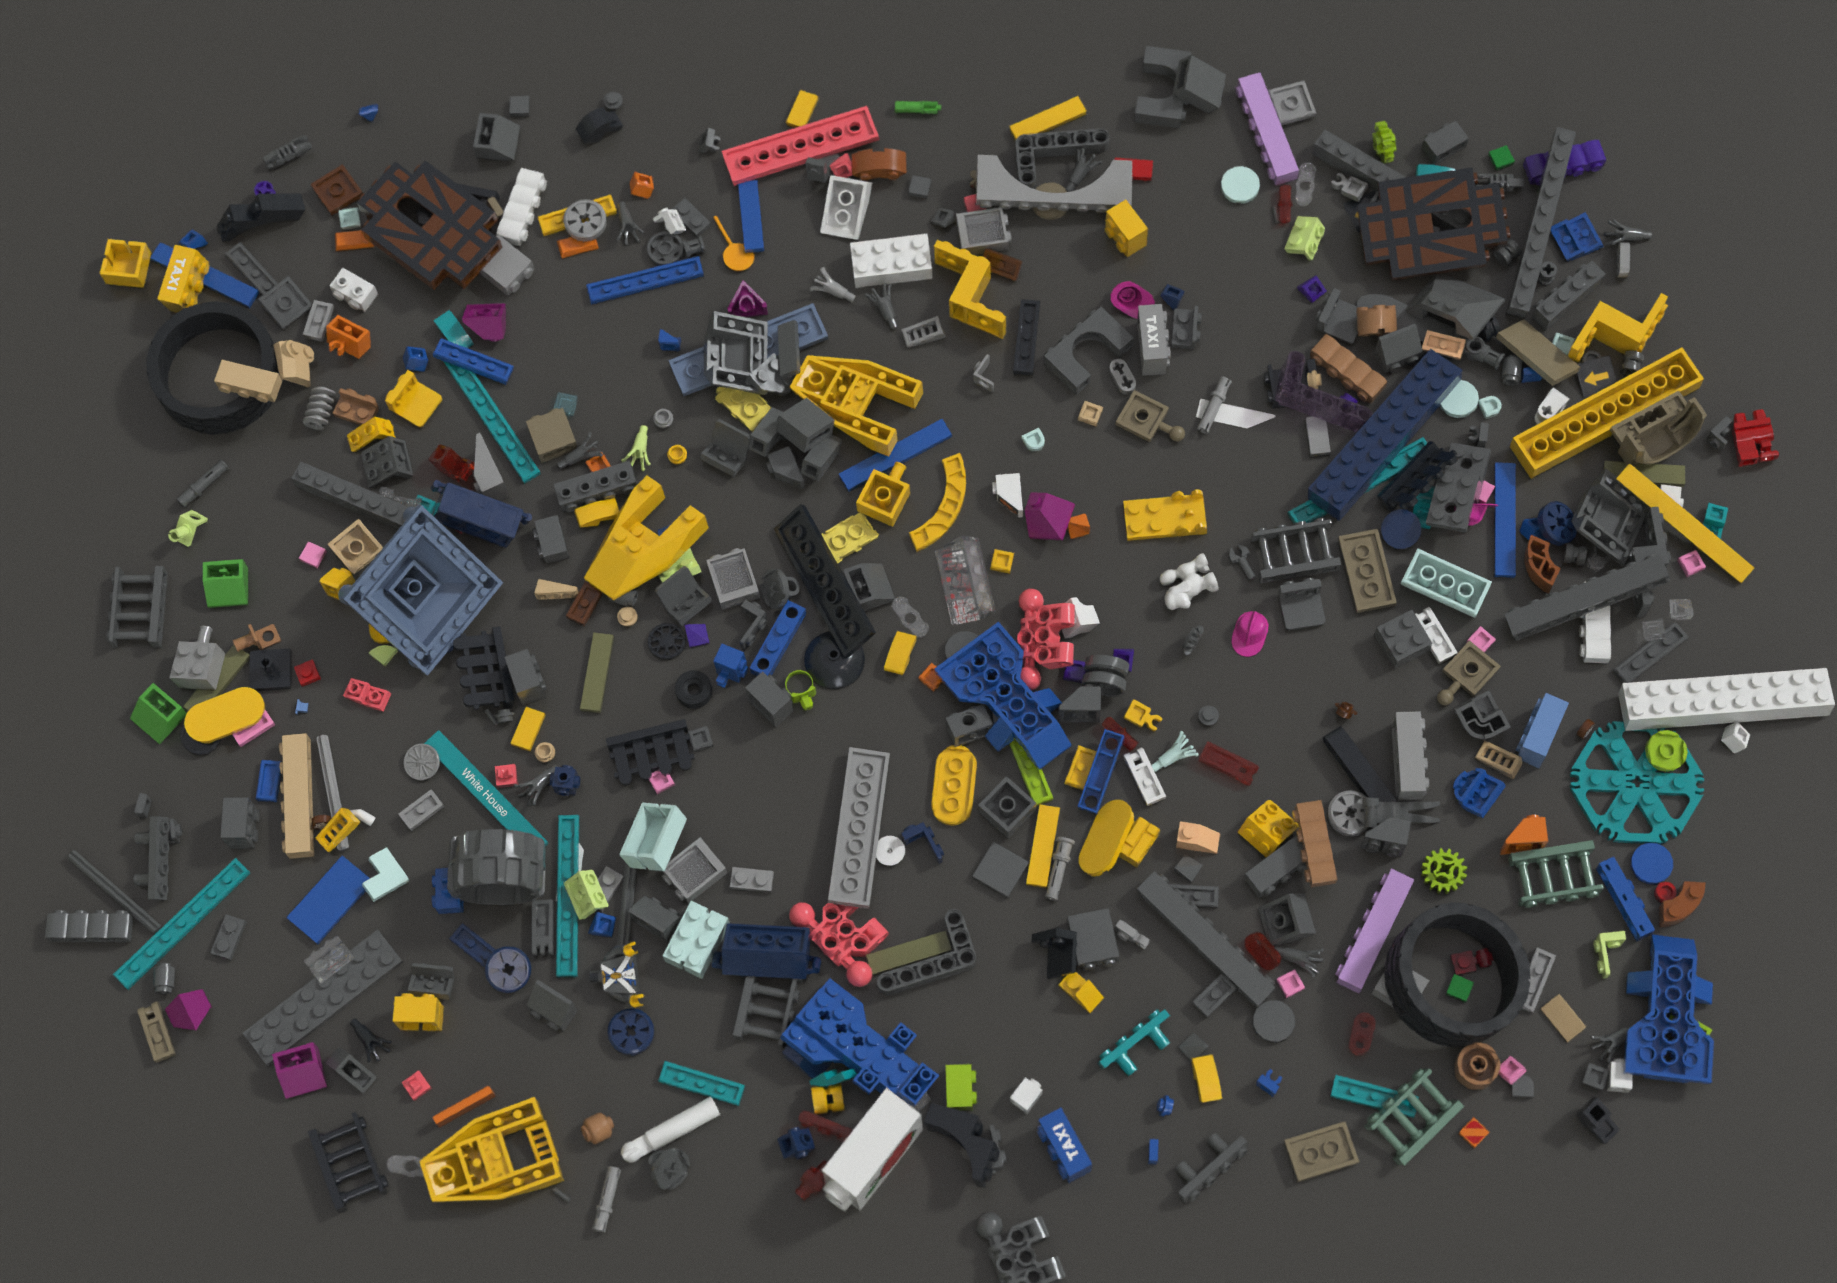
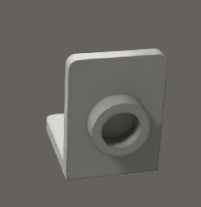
(978, 371)

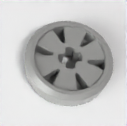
(581, 210)
(1338, 809)

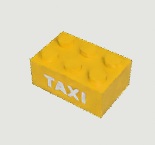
(183, 279)

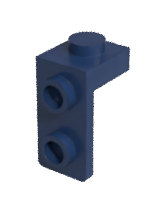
(916, 832)

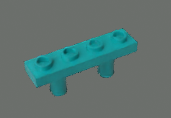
(1150, 1029)

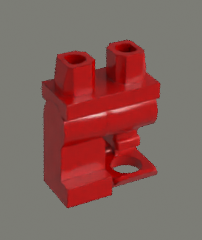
(1750, 432)

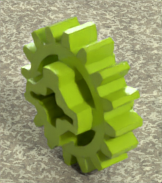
(1384, 142)
(1448, 879)

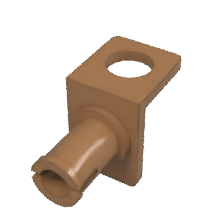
(256, 638)

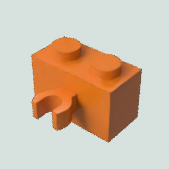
(347, 337)

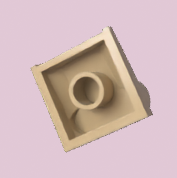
(294, 361)
(355, 547)

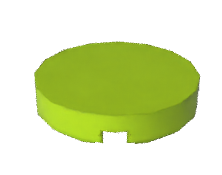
(1666, 751)

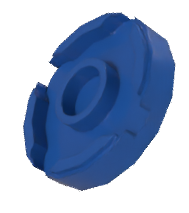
(1651, 863)

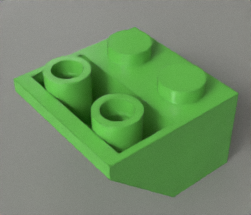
(225, 583)
(157, 713)

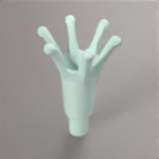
(1175, 753)

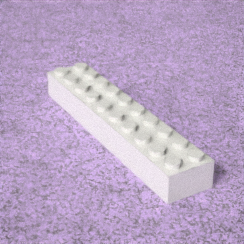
(1726, 699)

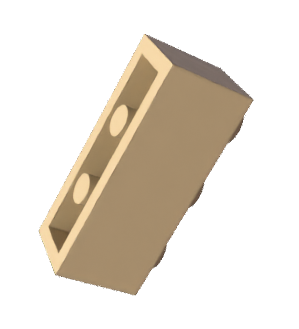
(248, 381)

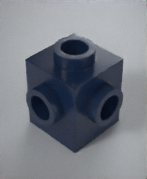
(568, 786)
(796, 1143)

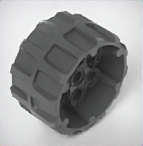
(496, 867)

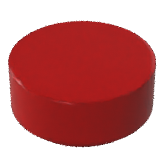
(1665, 891)

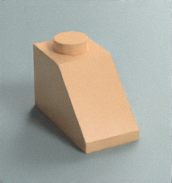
(1197, 838)

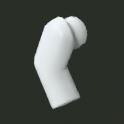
(363, 816)

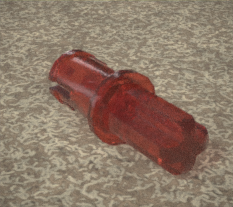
(1285, 204)
(1129, 742)

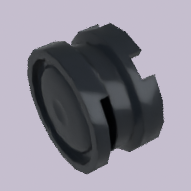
(1491, 329)

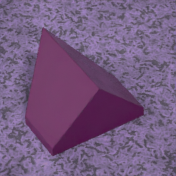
(747, 302)
(188, 1009)

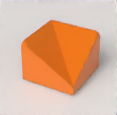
(641, 185)
(1078, 526)

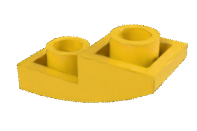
(598, 511)
(899, 653)
(1207, 1078)

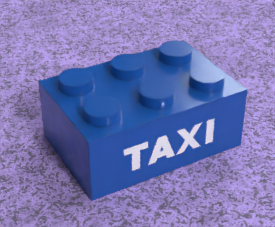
(1064, 1146)

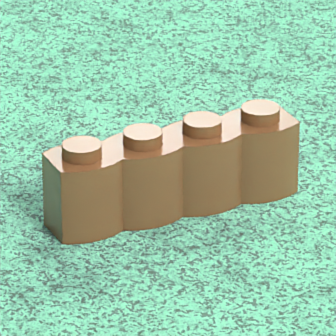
(1348, 368)
(1315, 843)

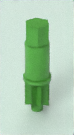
(917, 107)

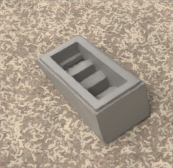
(933, 336)

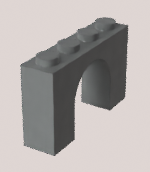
(1164, 111)
(1097, 326)
(814, 463)

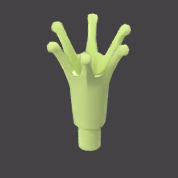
(639, 448)

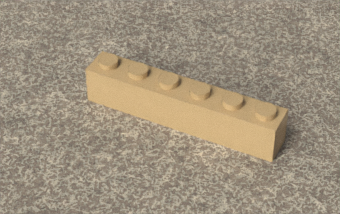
(297, 796)

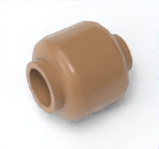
(597, 1128)

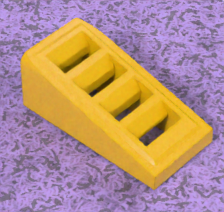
(342, 833)
(549, 1141)

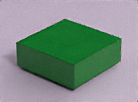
(1501, 157)
(1459, 988)

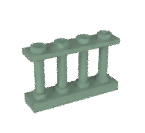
(1562, 854)
(1418, 1137)

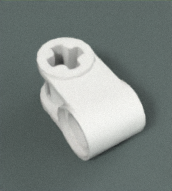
(1552, 405)

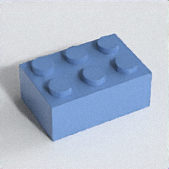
(1541, 729)

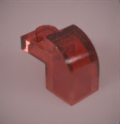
(451, 464)

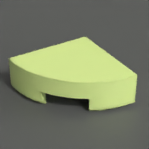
(383, 654)

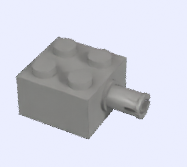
(198, 663)

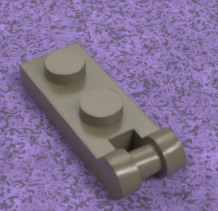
(156, 1032)

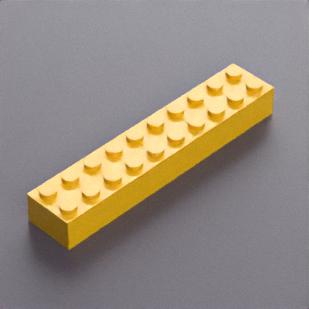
(1592, 418)

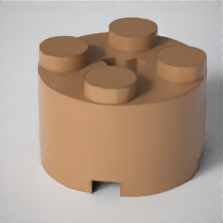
(1376, 320)
(1488, 1064)

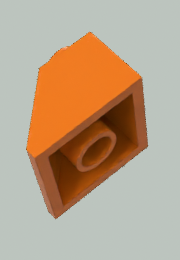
(1527, 836)

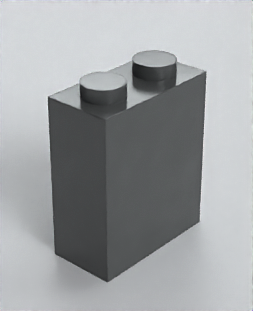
(1199, 84)
(1094, 939)

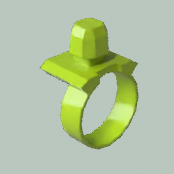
(804, 698)

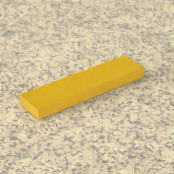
(1050, 118)
(554, 222)
(1043, 846)

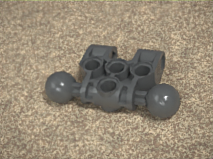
(1033, 1231)

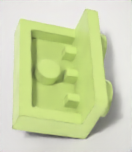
(1305, 236)

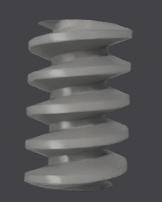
(317, 408)

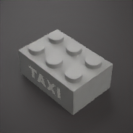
(1153, 339)

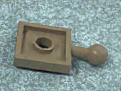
(1147, 428)
(1462, 678)

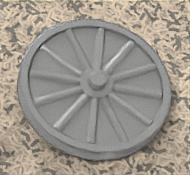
(421, 762)

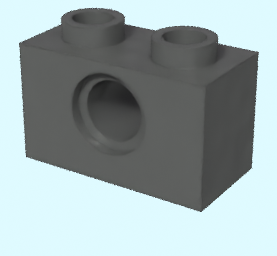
(961, 733)

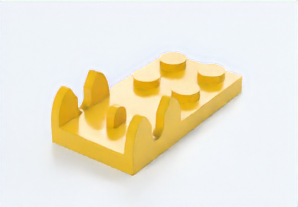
(1165, 516)

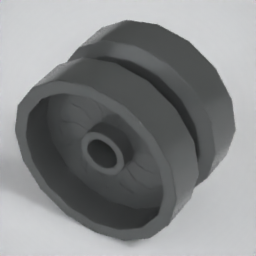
(1106, 673)

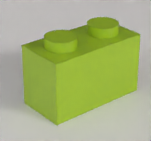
(959, 1087)

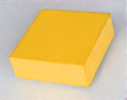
(1002, 561)

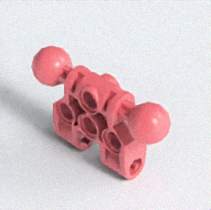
(1038, 627)
(871, 934)

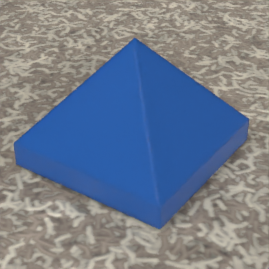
(369, 112)

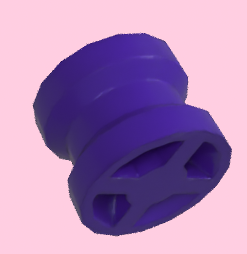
(264, 187)

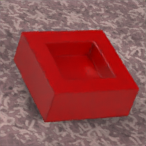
(307, 673)

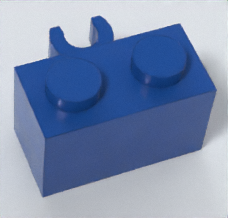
(730, 665)
(442, 900)

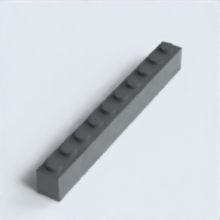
(1367, 169)
(1540, 222)

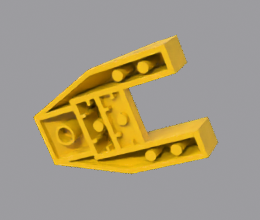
(846, 389)
(635, 553)
(477, 1162)

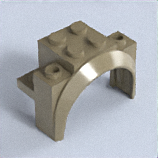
(1651, 433)

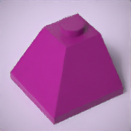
(486, 320)
(1047, 516)

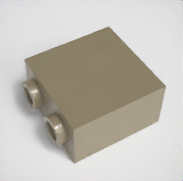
(551, 434)

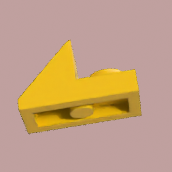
(1081, 991)

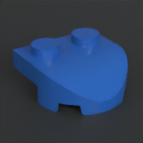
(1477, 791)

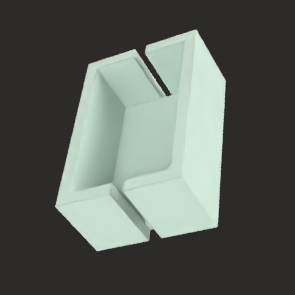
(653, 836)
(696, 939)

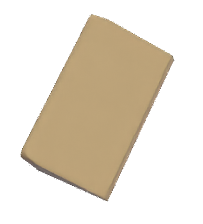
(1563, 1018)

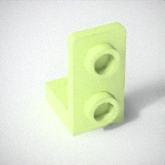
(1612, 940)

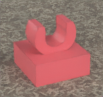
(505, 775)
(416, 1085)

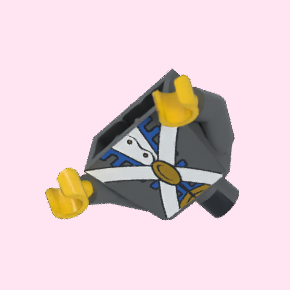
(619, 974)

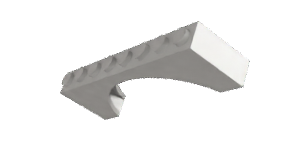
(1001, 189)

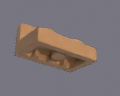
(355, 407)

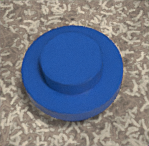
(1165, 1106)

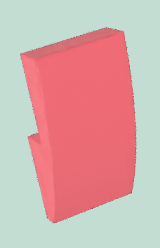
(367, 695)

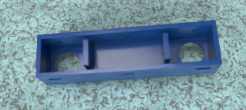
(778, 639)
(1101, 771)
(1623, 891)

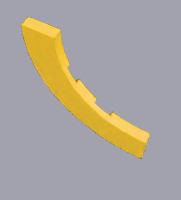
(949, 507)

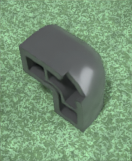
(1481, 716)

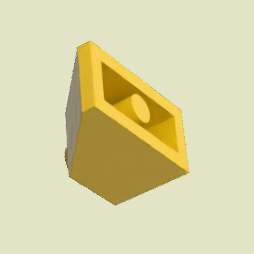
(335, 580)

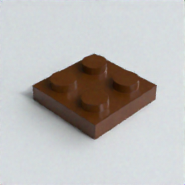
(336, 189)

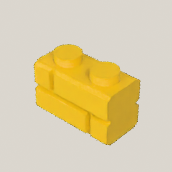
(1139, 841)

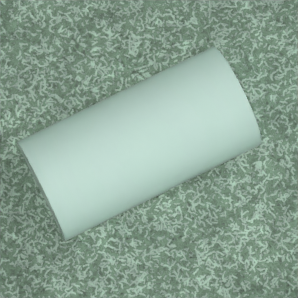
(1446, 583)

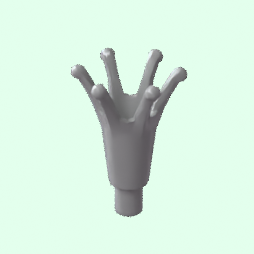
(832, 287)

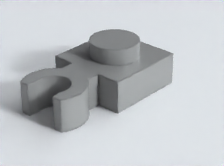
(1350, 188)
(1127, 932)

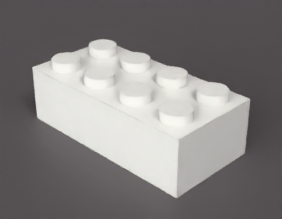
(891, 260)

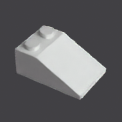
(845, 207)

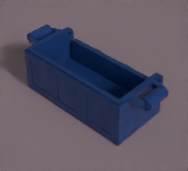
(477, 514)
(766, 952)

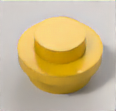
(677, 454)

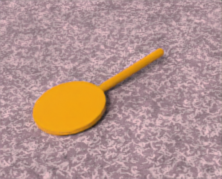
(734, 255)

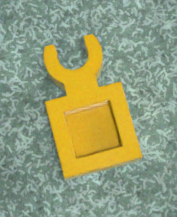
(1139, 714)

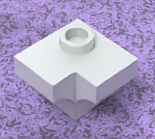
(1085, 619)

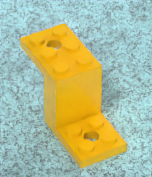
(965, 299)
(1618, 329)

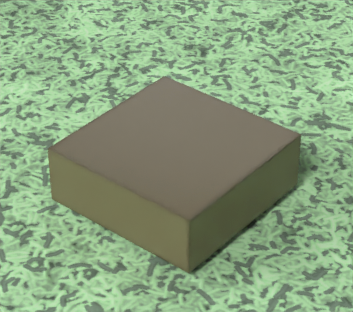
(493, 204)

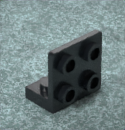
(1061, 950)

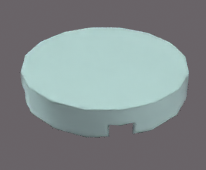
(1240, 185)
(1461, 400)

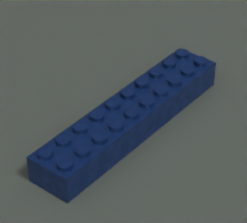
(1384, 435)

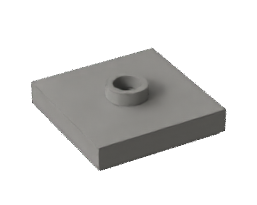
(1292, 103)

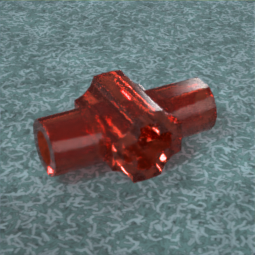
(812, 1181)

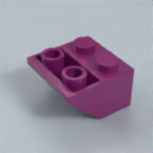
(300, 1070)

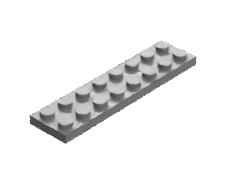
(858, 828)

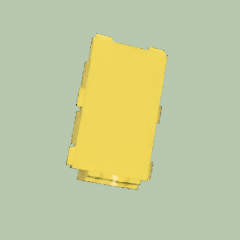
(745, 406)
(849, 536)

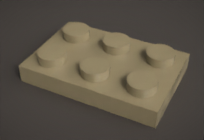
(1321, 1151)

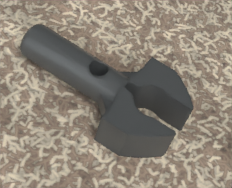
(1242, 560)

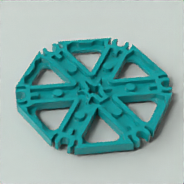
(1628, 794)

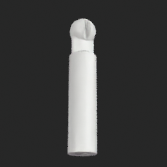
(670, 1130)

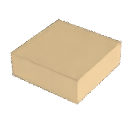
(1090, 413)

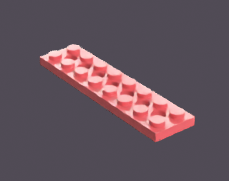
(798, 156)

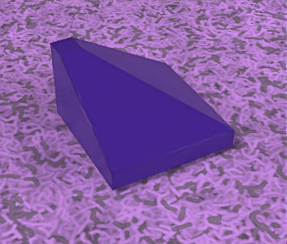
(1312, 289)
(696, 634)
(1125, 654)

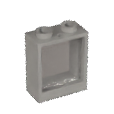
(984, 229)
(732, 578)
(693, 871)

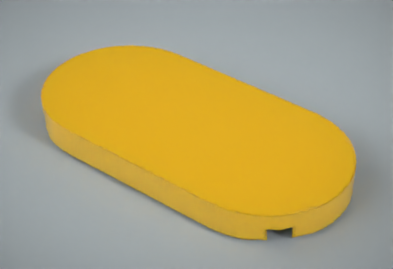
(224, 715)
(954, 785)
(1106, 838)

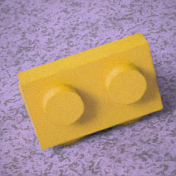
(412, 400)
(1267, 828)

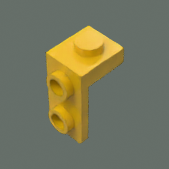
(368, 432)

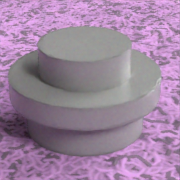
(663, 418)

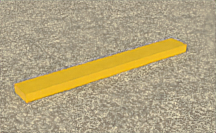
(1685, 523)

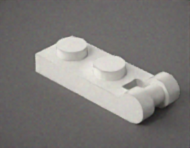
(1442, 646)
(1144, 777)

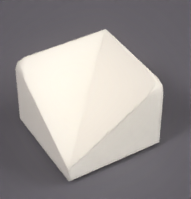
(1735, 737)

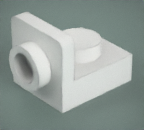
(672, 220)

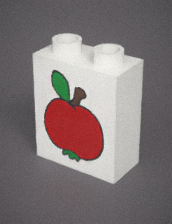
(871, 1151)

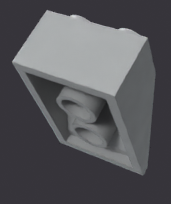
(486, 473)

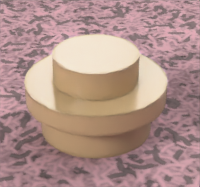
(1314, 379)
(627, 616)
(545, 752)

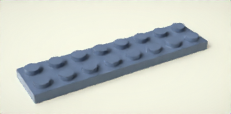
(690, 366)

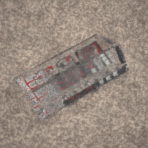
(965, 580)

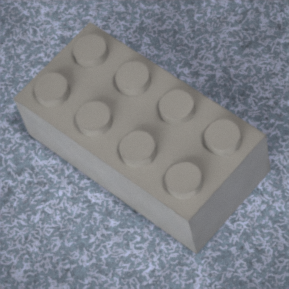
(1409, 756)

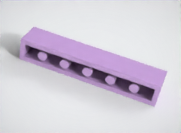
(1267, 129)
(1375, 930)

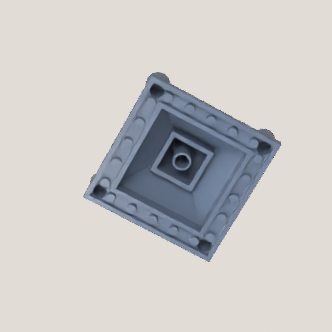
(421, 589)

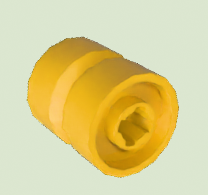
(820, 1101)

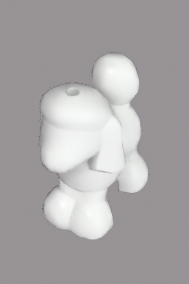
(1181, 594)

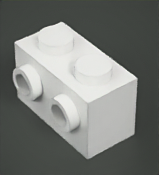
(353, 290)

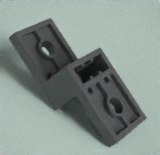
(1459, 488)
(1656, 544)

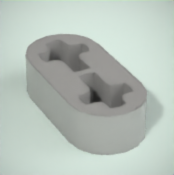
(1623, 260)
(1119, 379)

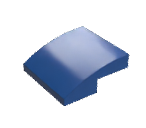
(1576, 237)

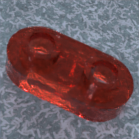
(1263, 951)
(1362, 1034)

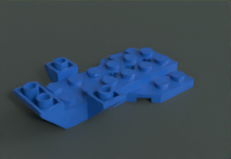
(1020, 712)
(1672, 989)
(876, 1060)

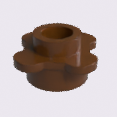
(1345, 710)

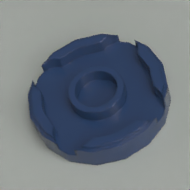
(1401, 529)

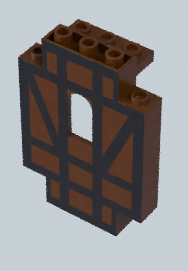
(1402, 228)
(450, 243)

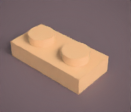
(1444, 344)

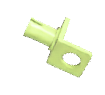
(186, 528)

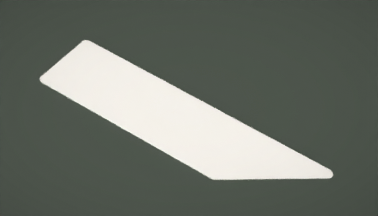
(1235, 415)

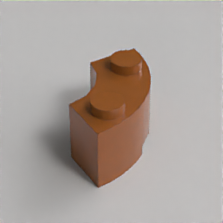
(873, 165)
(1539, 565)
(1681, 907)

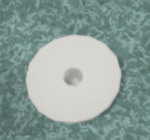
(890, 850)

